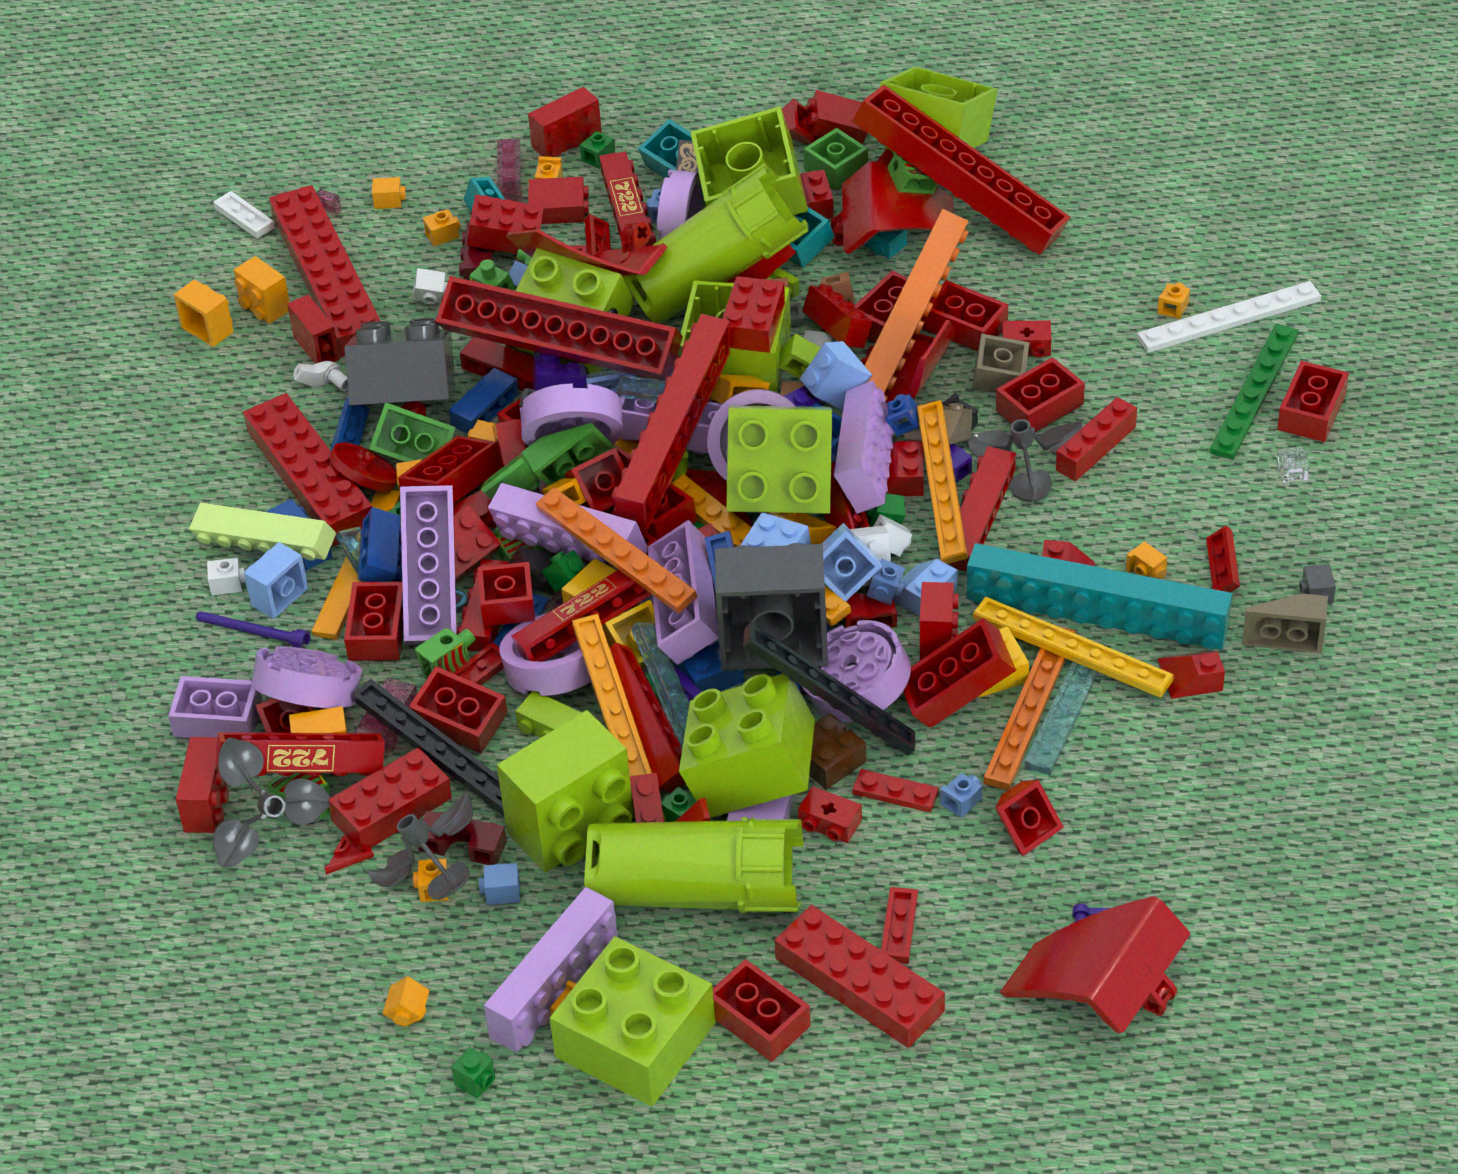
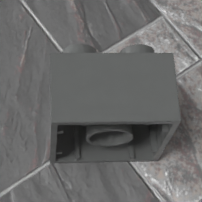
(399, 364)
(776, 591)

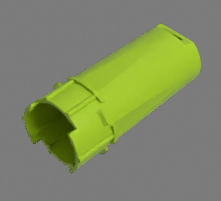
(718, 244)
(695, 864)

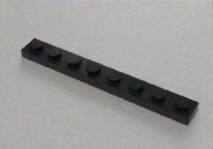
(829, 689)
(431, 741)

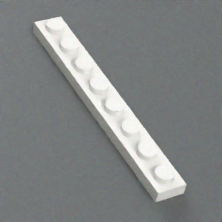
(1228, 316)

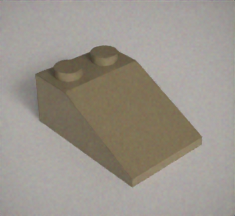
(1287, 623)

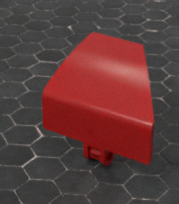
(875, 206)
(629, 261)
(919, 362)
(1106, 961)

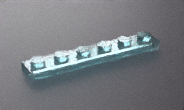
(663, 677)
(1060, 719)

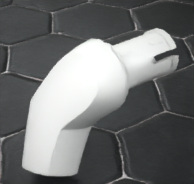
(321, 374)

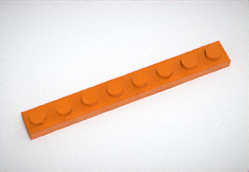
(616, 550)
(1024, 719)

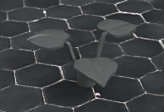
(1029, 485)
(303, 802)
(415, 834)

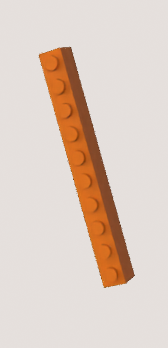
(915, 299)

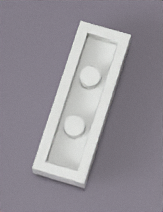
(244, 214)

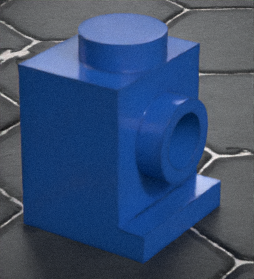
(899, 408)

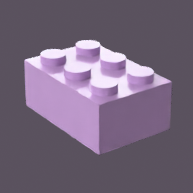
(213, 706)

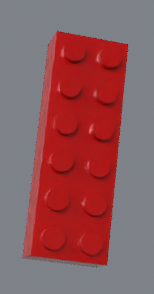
(860, 976)

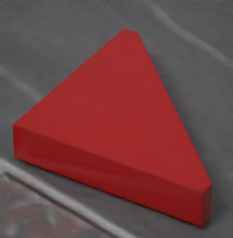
(347, 855)

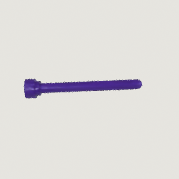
(294, 638)

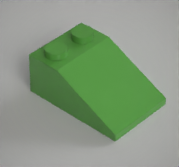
(408, 434)
(560, 452)

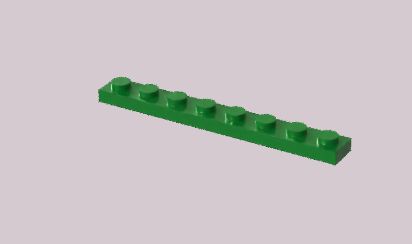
(1254, 392)

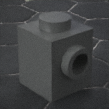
(1318, 581)

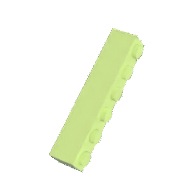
(261, 530)

